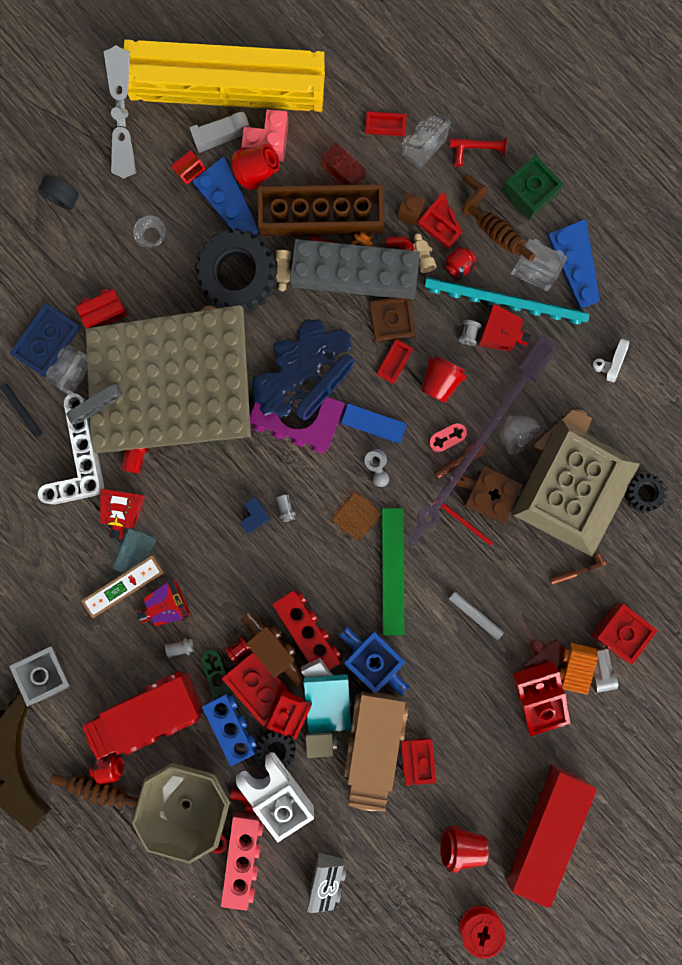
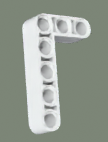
(80, 456)

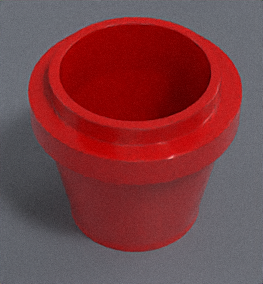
(254, 165)
(442, 378)
(462, 849)

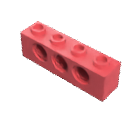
(233, 895)

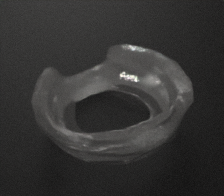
(147, 222)

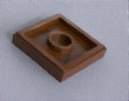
(392, 319)

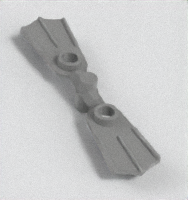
(117, 68)

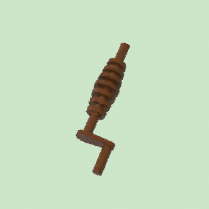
(495, 228)
(97, 791)

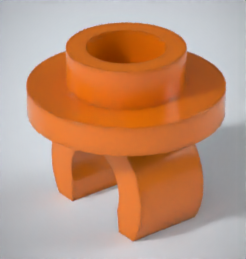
(363, 239)

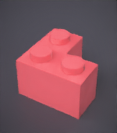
(274, 133)

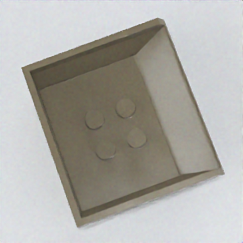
(575, 488)

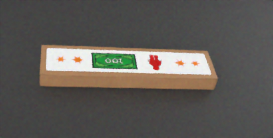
(122, 586)

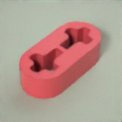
(445, 434)

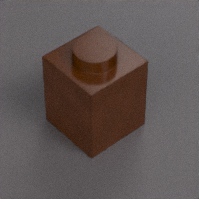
(411, 209)

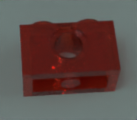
(343, 166)

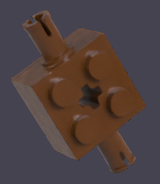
(479, 499)
(272, 649)

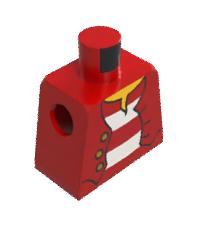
(119, 510)

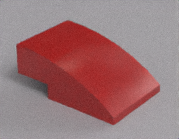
(541, 698)

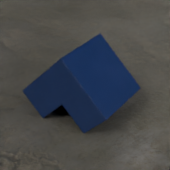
(258, 516)

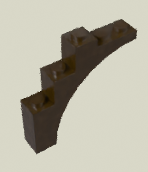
(16, 791)

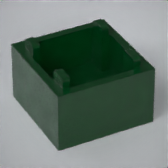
(532, 187)

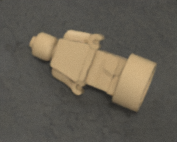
(283, 262)
(426, 262)

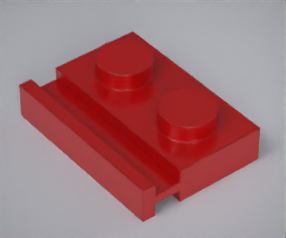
(289, 715)
(418, 761)

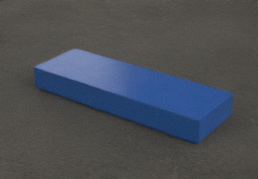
(373, 423)

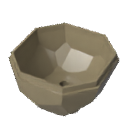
(168, 825)

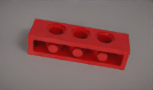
(306, 644)

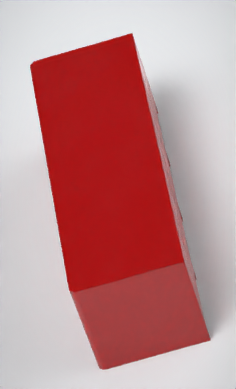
(551, 836)

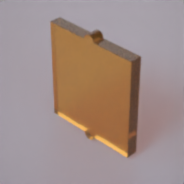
(357, 516)

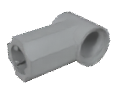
(604, 677)

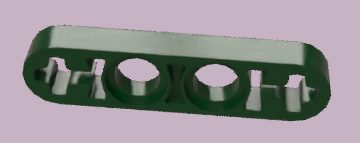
(217, 690)

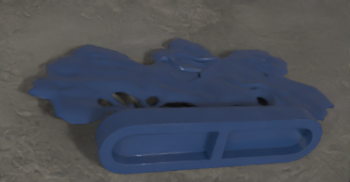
(300, 362)

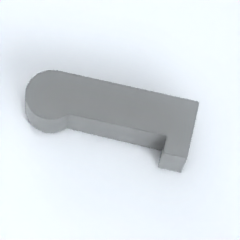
(219, 131)

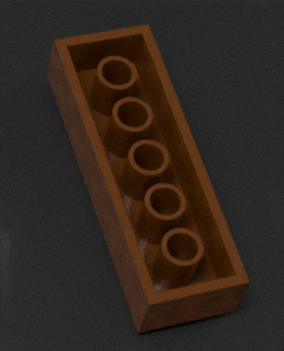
(320, 210)

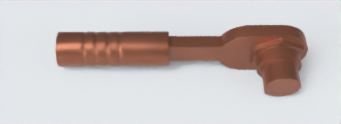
(455, 463)
(598, 562)

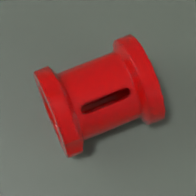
(238, 649)

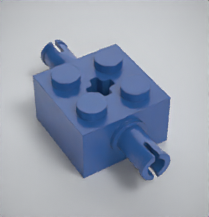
(374, 676)

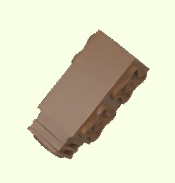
(373, 750)

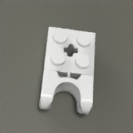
(277, 799)

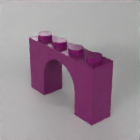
(317, 435)

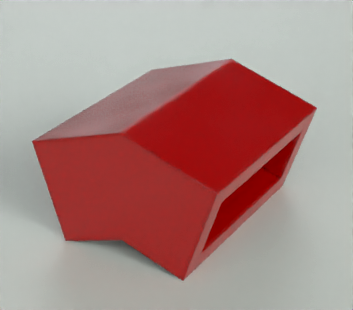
(188, 167)

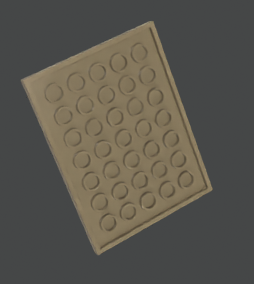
(177, 379)

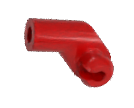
(400, 242)
(236, 794)

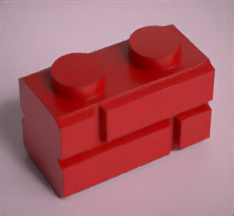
(101, 309)

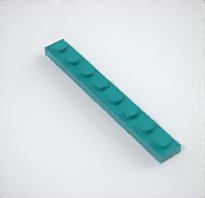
(515, 303)

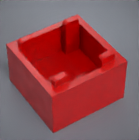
(624, 633)

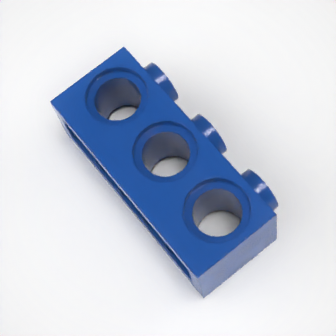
(227, 739)

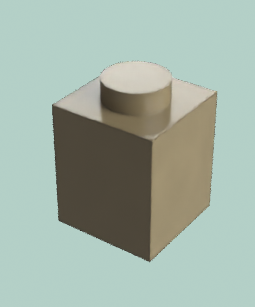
(320, 744)

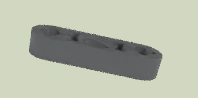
(94, 404)

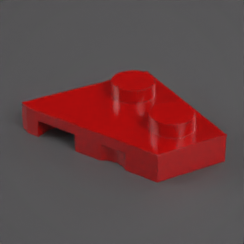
(441, 222)

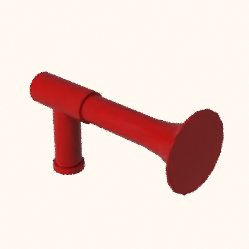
(461, 144)

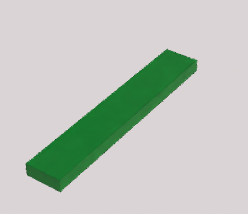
(393, 571)

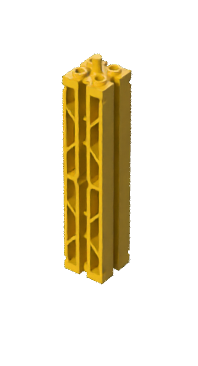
(226, 75)

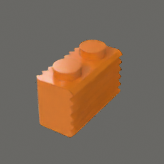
(578, 668)

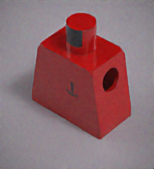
(503, 330)

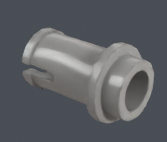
(285, 508)
(185, 646)

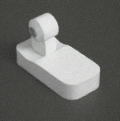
(612, 369)

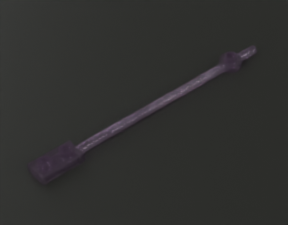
(530, 369)

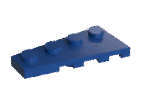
(225, 197)
(579, 265)

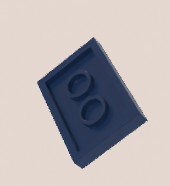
(44, 339)

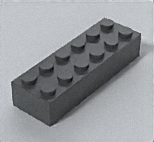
(354, 269)

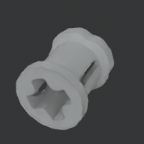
(469, 332)

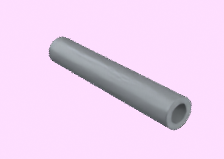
(476, 615)

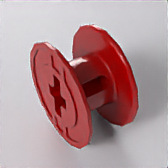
(491, 940)

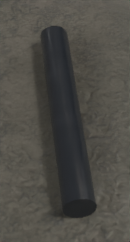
(21, 410)

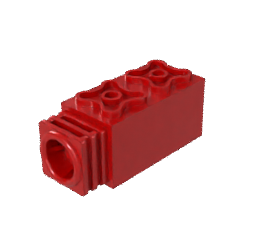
(141, 720)

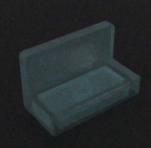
(134, 550)

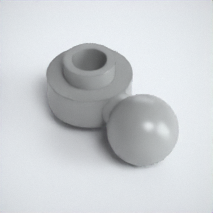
(380, 477)

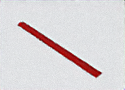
(468, 525)

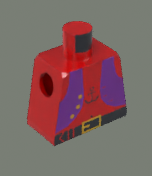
(164, 605)

